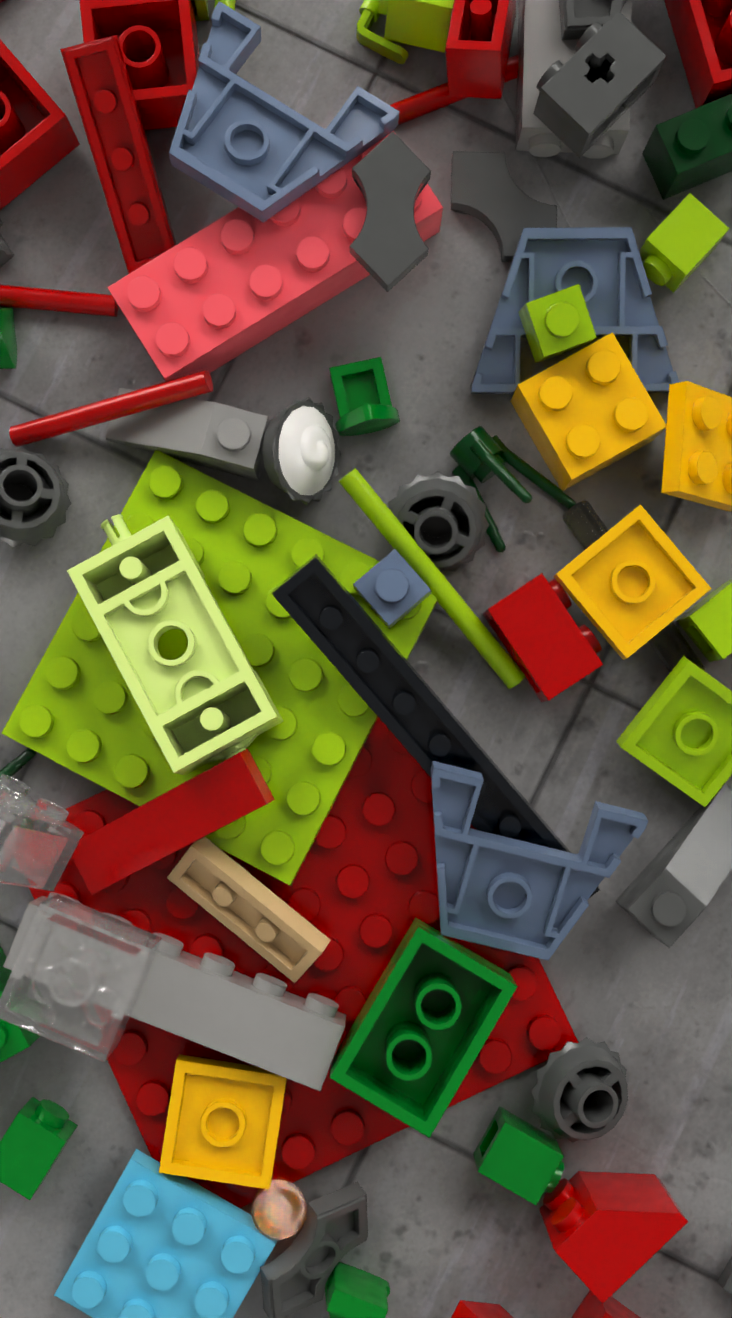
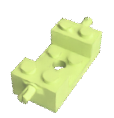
(208, 698)

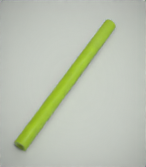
(440, 587)

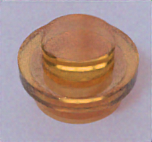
(279, 1211)

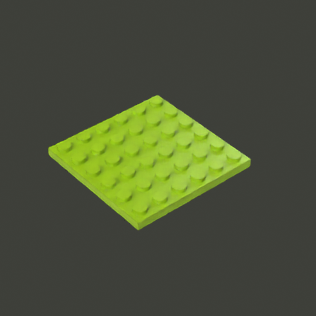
(90, 723)

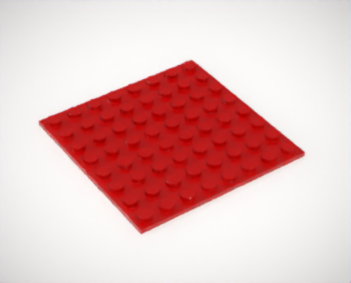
(362, 891)

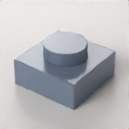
(392, 588)

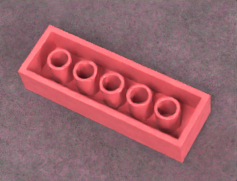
(252, 277)

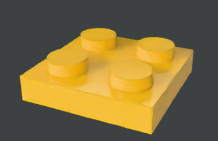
(698, 446)
(632, 582)
(223, 1122)

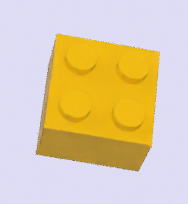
(587, 411)

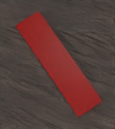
(119, 149)
(171, 821)

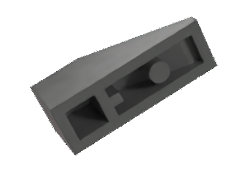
(684, 873)

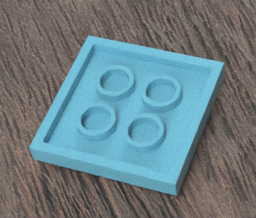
(165, 1251)

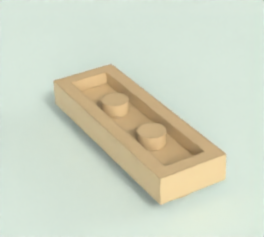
(248, 909)

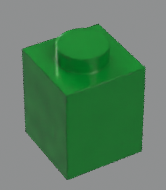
(33, 1145)
(519, 1157)

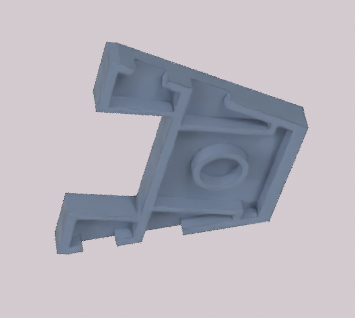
(253, 144)
(614, 290)
(511, 889)

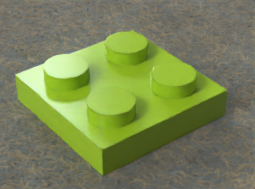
(685, 732)

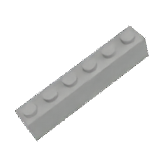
(229, 1010)

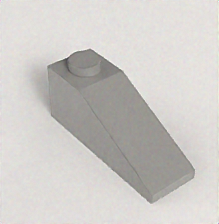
(198, 434)

